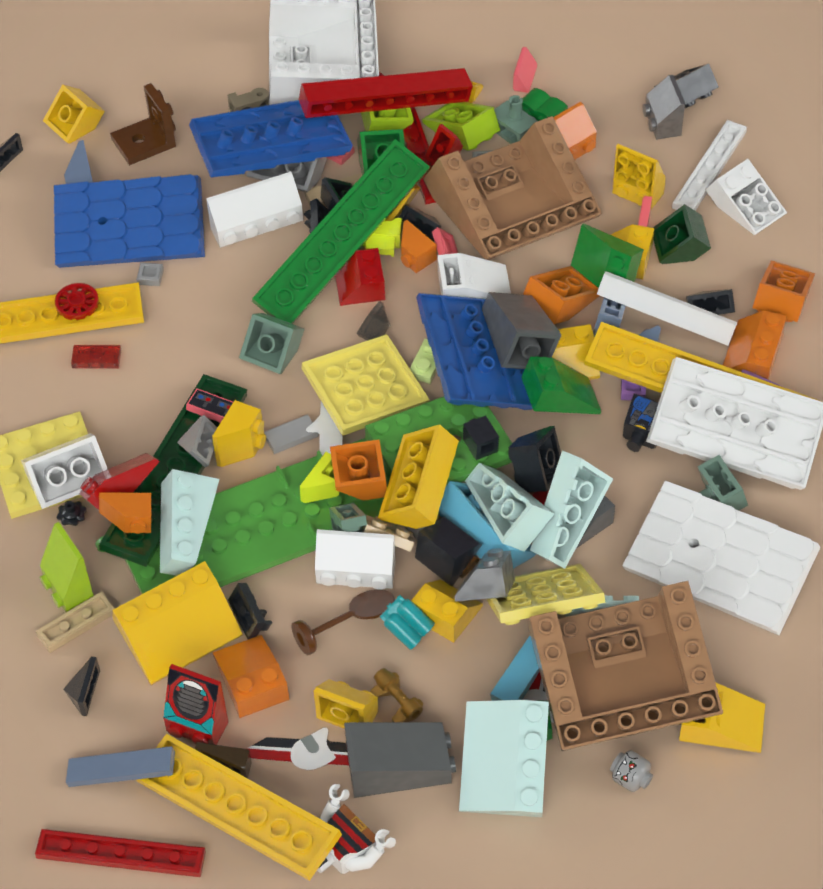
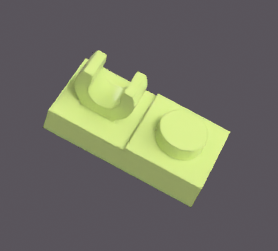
(424, 364)

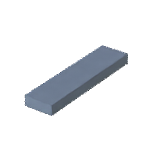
(120, 766)

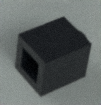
(480, 437)

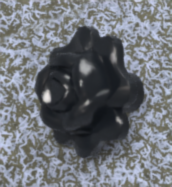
(71, 513)

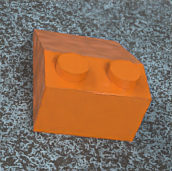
(783, 290)
(561, 293)
(251, 676)

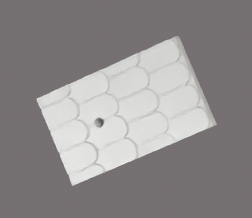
(742, 420)
(724, 554)

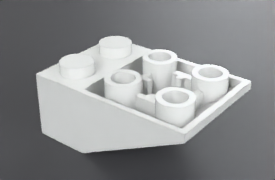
(746, 198)
(471, 276)

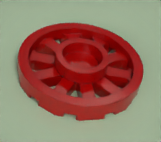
(76, 301)

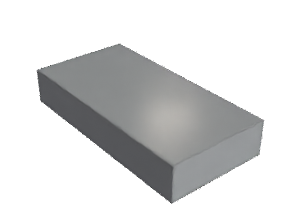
(289, 434)

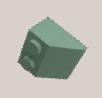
(271, 342)

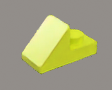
(319, 482)

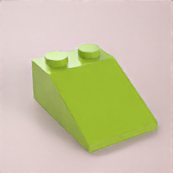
(467, 121)
(64, 571)

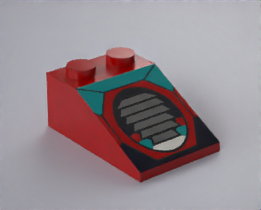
(194, 706)

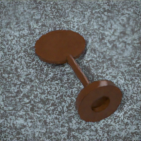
(363, 606)

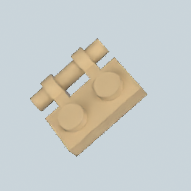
(402, 537)

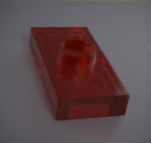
(96, 356)

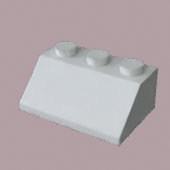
(62, 469)
(355, 559)

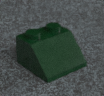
(681, 237)

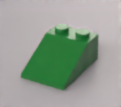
(374, 143)
(602, 252)
(558, 388)

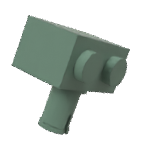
(513, 120)
(721, 484)

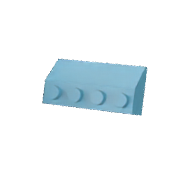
(464, 511)

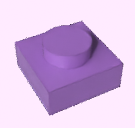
(629, 388)

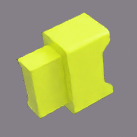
(386, 237)

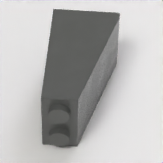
(519, 329)
(397, 756)

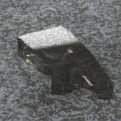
(375, 323)

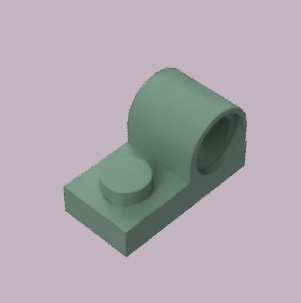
(347, 518)

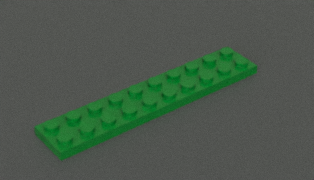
(341, 233)

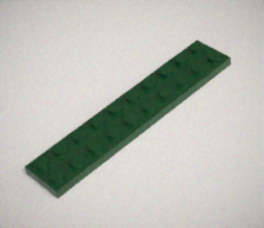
(142, 546)

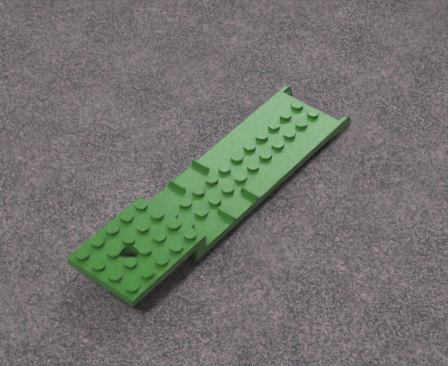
(268, 523)

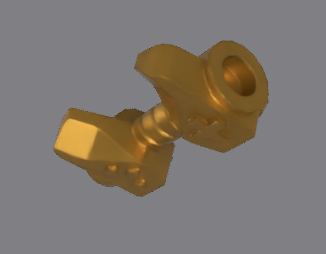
(388, 685)

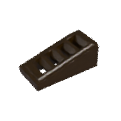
(231, 757)

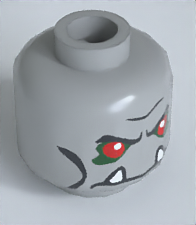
(631, 771)

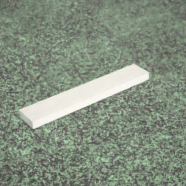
(710, 165)
(667, 308)

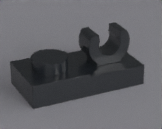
(315, 215)
(247, 611)

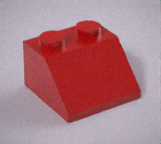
(361, 278)

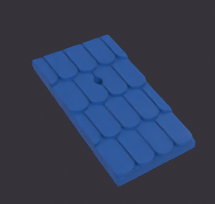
(266, 138)
(128, 221)
(467, 355)

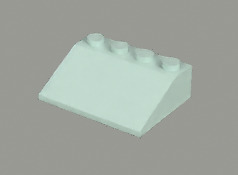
(504, 757)

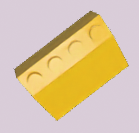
(177, 622)

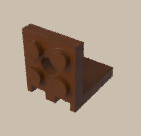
(155, 131)

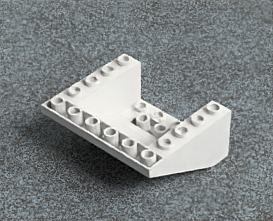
(319, 44)

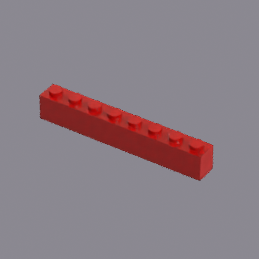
(385, 92)

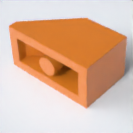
(416, 248)
(127, 511)

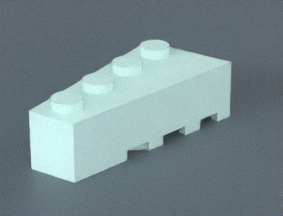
(573, 500)
(508, 507)
(184, 517)

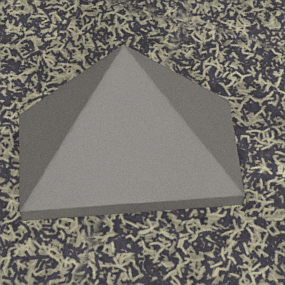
(199, 440)

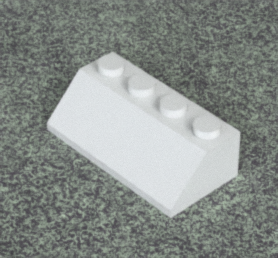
(254, 209)

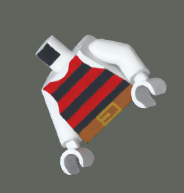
(358, 845)

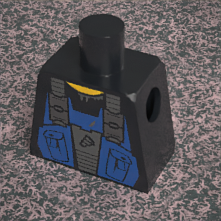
(638, 422)

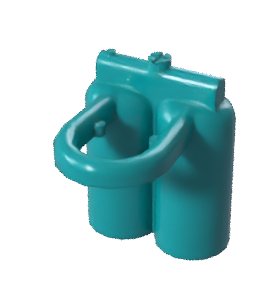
(406, 621)

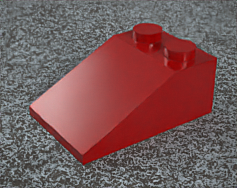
(118, 479)

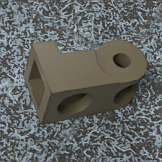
(255, 98)

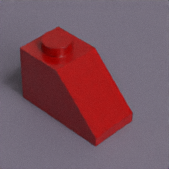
(443, 144)

